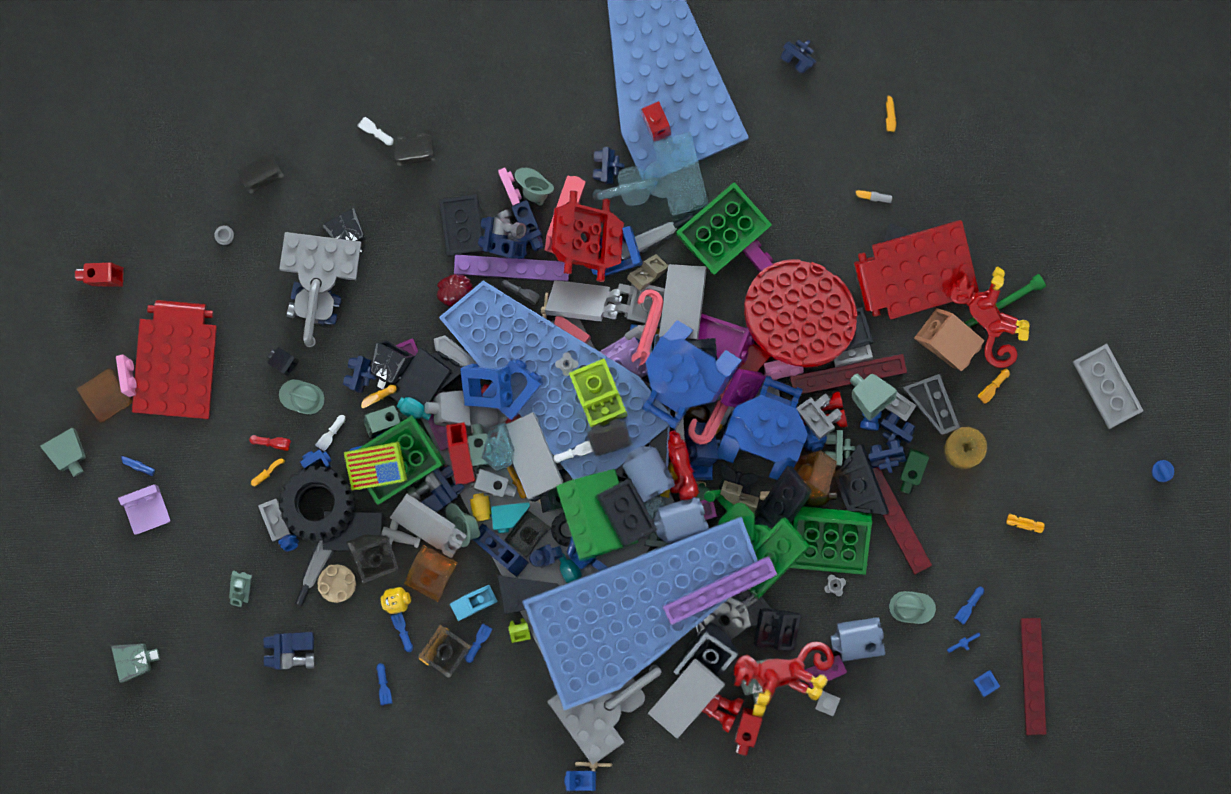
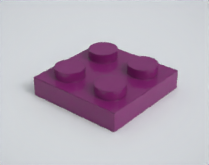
(742, 387)

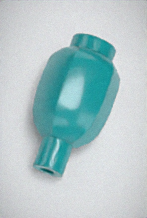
(410, 407)
(569, 570)

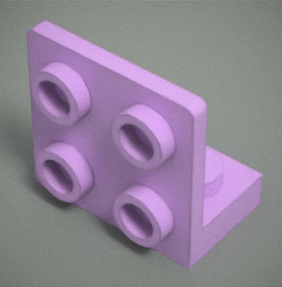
(622, 352)
(145, 509)

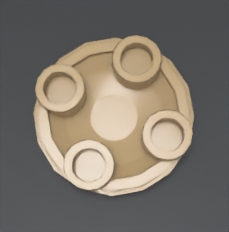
(336, 583)

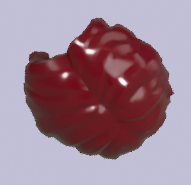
(453, 289)

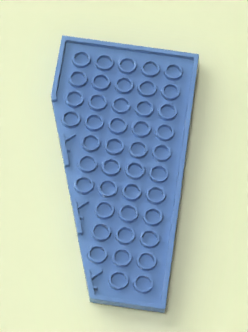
(667, 61)
(501, 329)
(614, 622)

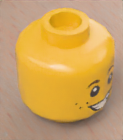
(395, 600)

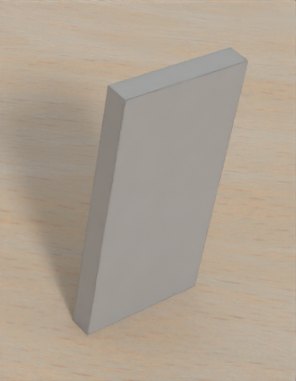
(683, 298)
(1108, 386)
(532, 456)
(686, 698)

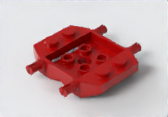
(574, 219)

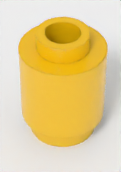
(480, 507)

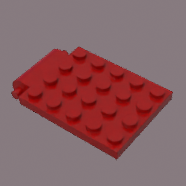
(915, 270)
(175, 361)

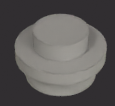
(224, 235)

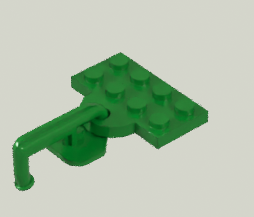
(780, 543)

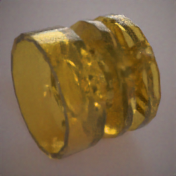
(954, 450)

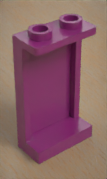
(727, 335)

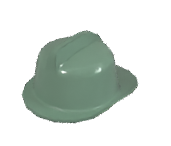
(534, 185)
(301, 396)
(464, 522)
(912, 607)

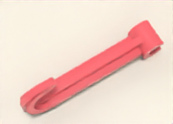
(650, 325)
(712, 424)

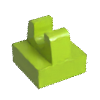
(519, 632)

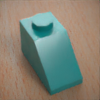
(507, 516)

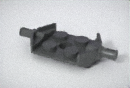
(738, 613)

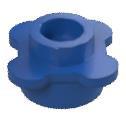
(289, 542)

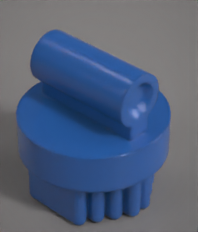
(1162, 471)

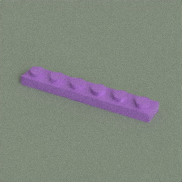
(510, 268)
(719, 590)

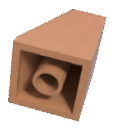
(949, 339)

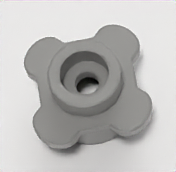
(561, 364)
(836, 590)

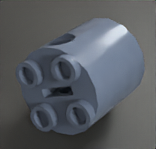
(647, 472)
(680, 520)
(858, 639)

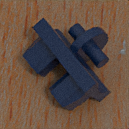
(805, 60)
(610, 165)
(361, 375)
(889, 424)
(887, 458)
(545, 556)

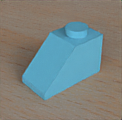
(473, 602)

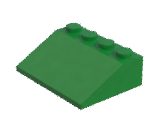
(723, 228)
(418, 455)
(585, 516)
(836, 540)

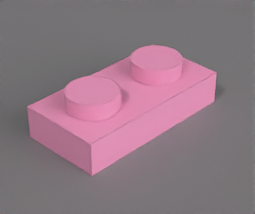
(507, 179)
(778, 370)
(125, 372)

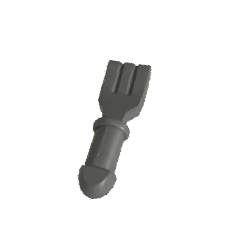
(526, 294)

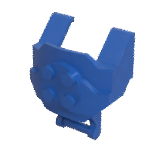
(685, 375)
(766, 428)

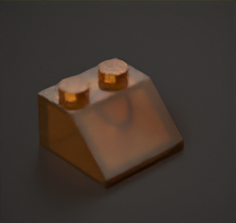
(104, 395)
(817, 472)
(430, 573)

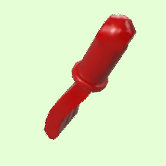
(278, 442)

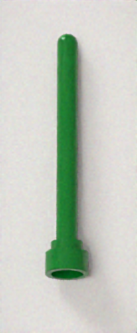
(1036, 283)

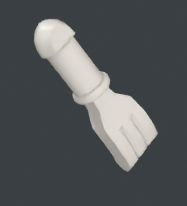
(370, 128)
(326, 439)
(580, 450)

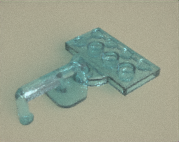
(677, 175)

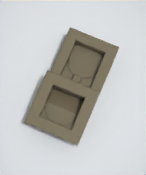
(648, 272)
(733, 494)

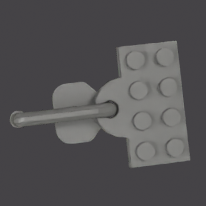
(317, 260)
(593, 724)

